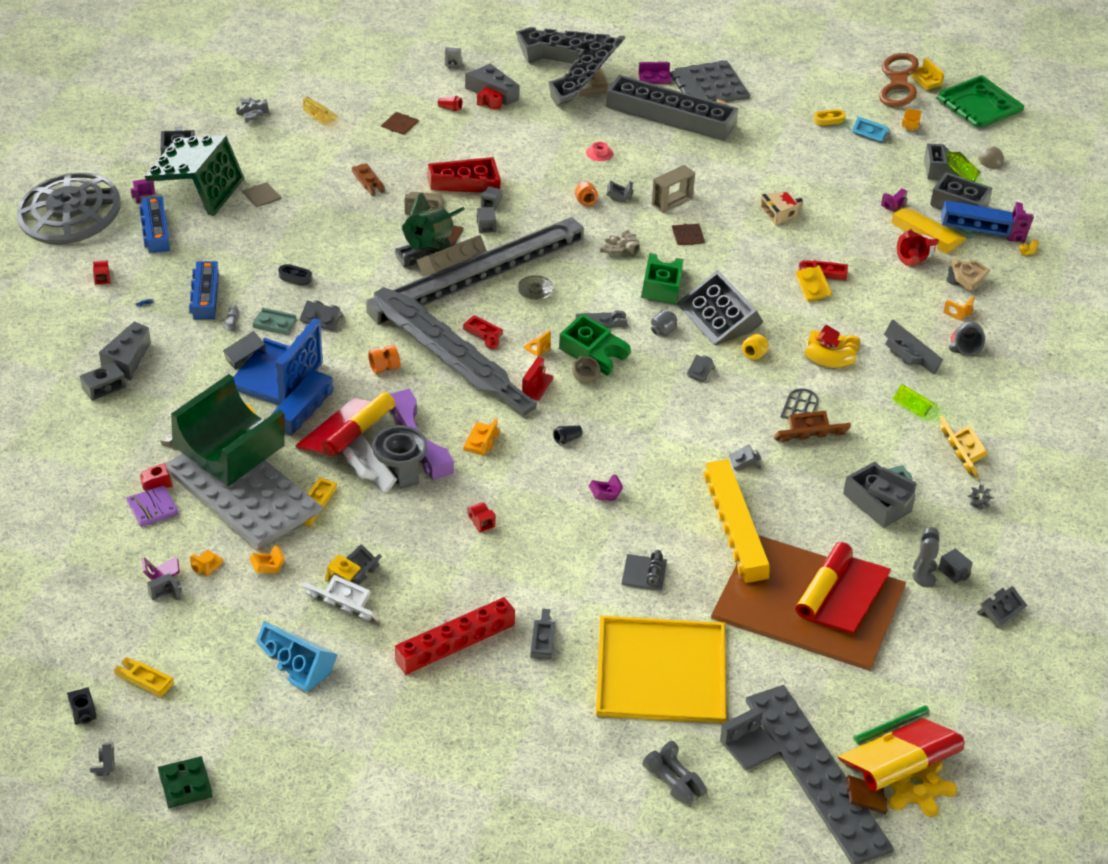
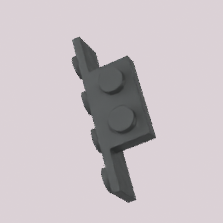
(910, 348)

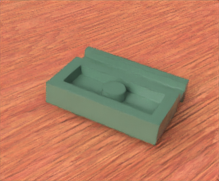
(274, 321)

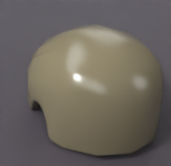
(991, 157)
(586, 369)

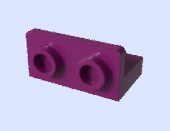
(654, 72)
(1021, 223)

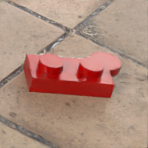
(484, 330)

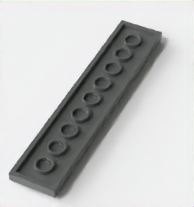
(819, 776)

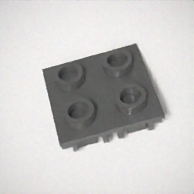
(645, 571)

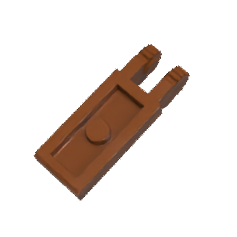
(368, 178)

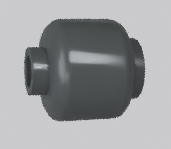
(664, 323)

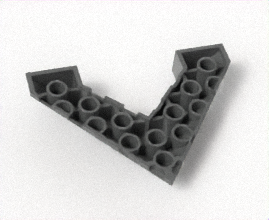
(581, 49)

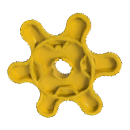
(923, 793)

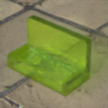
(963, 166)
(913, 401)

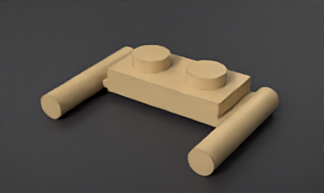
(597, 82)

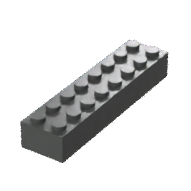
(672, 107)

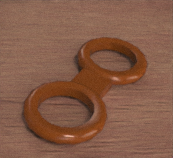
(899, 79)

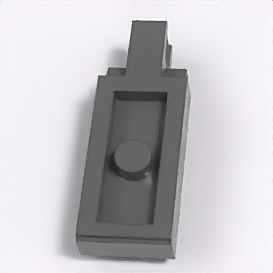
(543, 636)

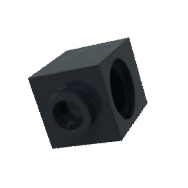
(81, 706)

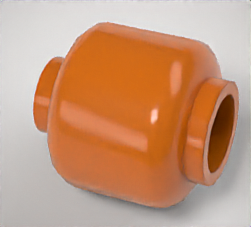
(586, 194)

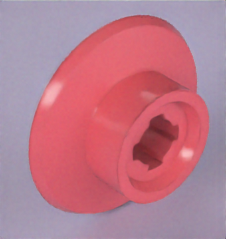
(599, 152)

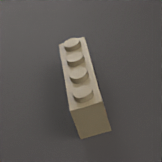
(451, 255)

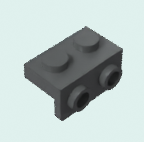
(408, 256)
(327, 314)
(365, 560)

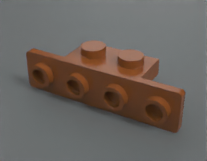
(808, 424)

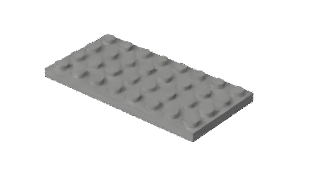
(256, 505)

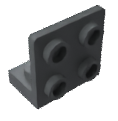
(747, 739)

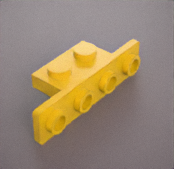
(967, 445)

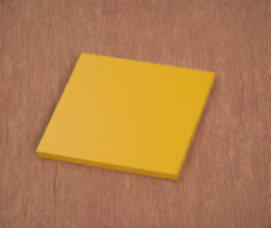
(661, 670)

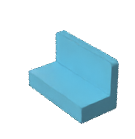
(870, 129)

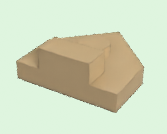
(969, 273)

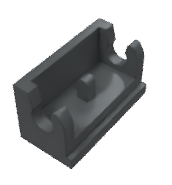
(243, 349)

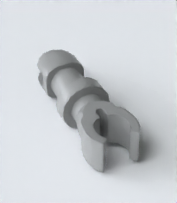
(232, 318)

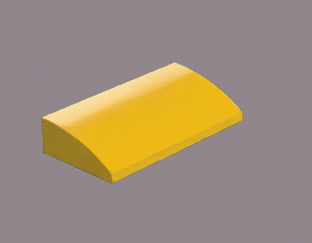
(912, 219)

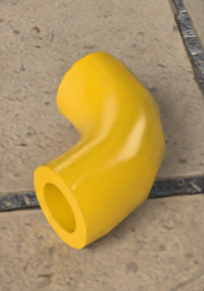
(830, 358)

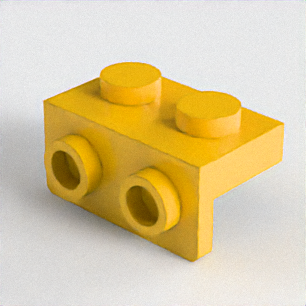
(928, 75)

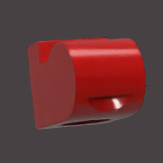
(489, 98)
(101, 268)
(155, 477)
(479, 513)

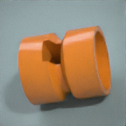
(383, 359)

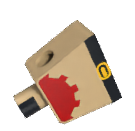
(780, 206)

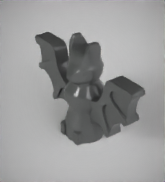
(252, 108)

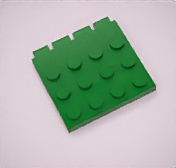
(980, 101)

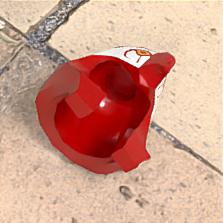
(915, 247)

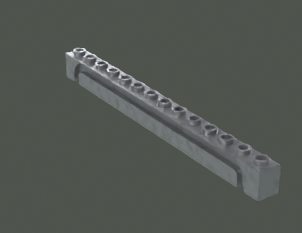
(485, 265)

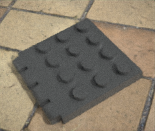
(710, 81)

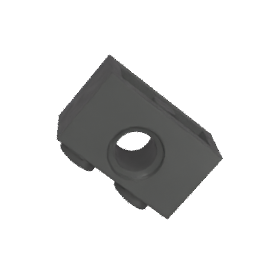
(102, 381)

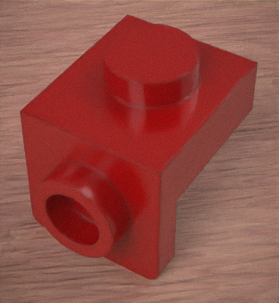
(828, 337)

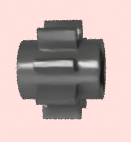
(975, 496)

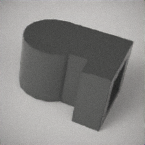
(491, 195)

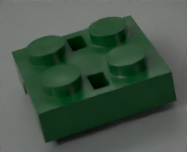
(187, 785)

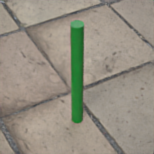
(891, 724)

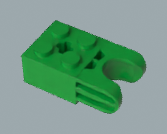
(662, 279)
(591, 339)

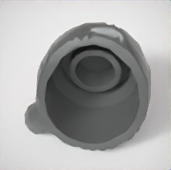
(968, 339)

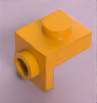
(911, 119)
(268, 562)

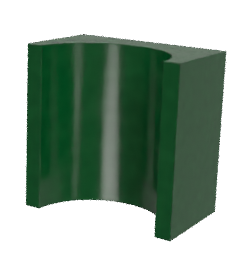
(224, 433)

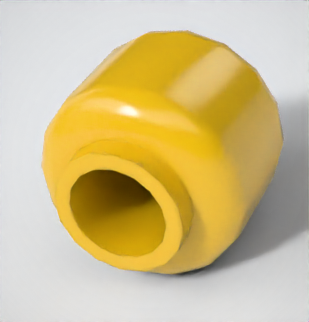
(755, 347)

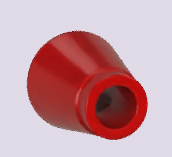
(451, 103)

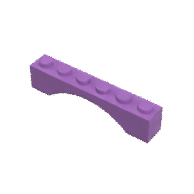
(437, 458)

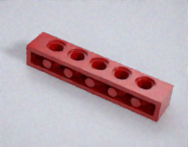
(454, 635)

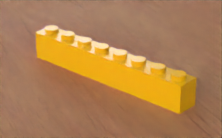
(736, 521)

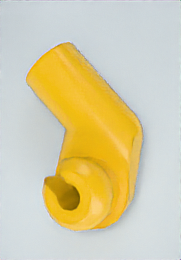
(1031, 249)

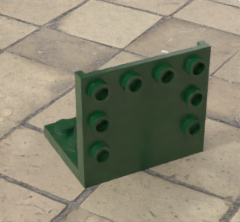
(205, 161)

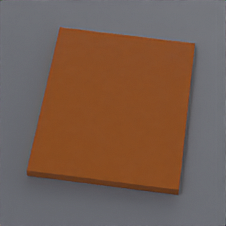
(770, 606)

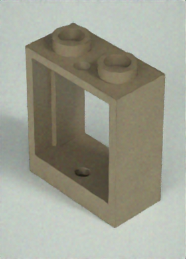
(660, 196)

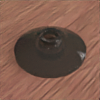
(535, 287)

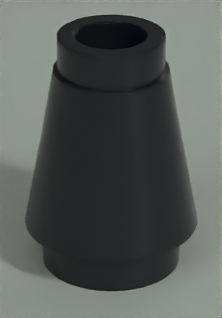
(565, 434)

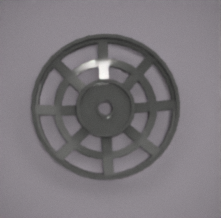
(77, 203)

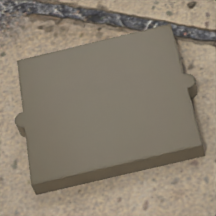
(261, 194)

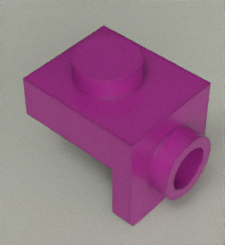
(142, 188)
(894, 202)
(606, 490)

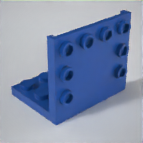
(281, 367)

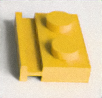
(813, 283)

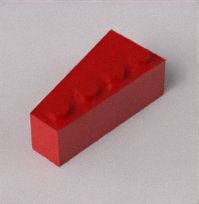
(464, 175)

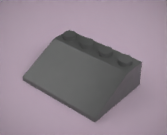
(720, 310)

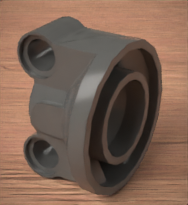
(401, 451)

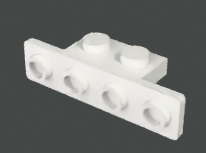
(361, 457)
(346, 594)

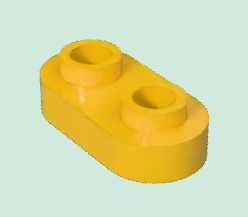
(829, 117)

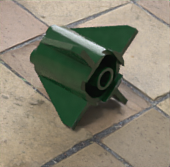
(428, 226)

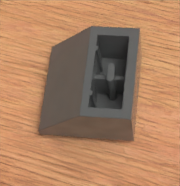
(937, 161)

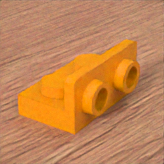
(482, 438)

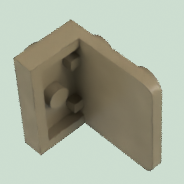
(433, 200)

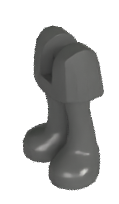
(925, 561)
(688, 781)

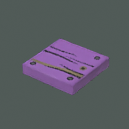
(152, 506)

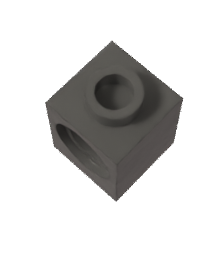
(486, 220)
(955, 566)

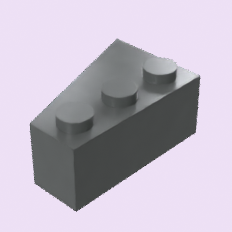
(493, 78)
(127, 349)

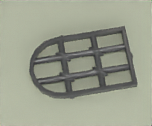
(797, 398)

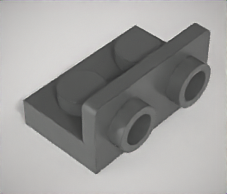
(893, 488)
(1003, 607)

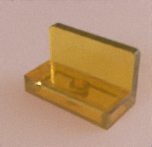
(318, 111)

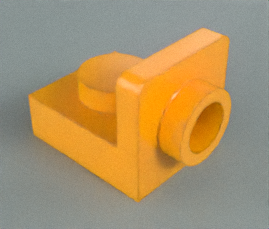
(205, 563)

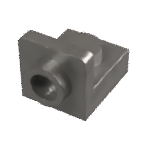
(453, 57)

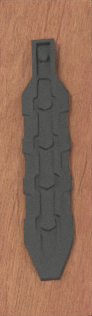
(452, 349)

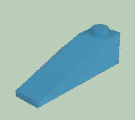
(302, 659)

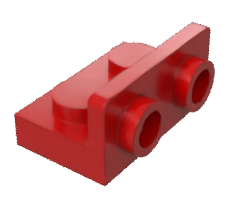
(536, 380)

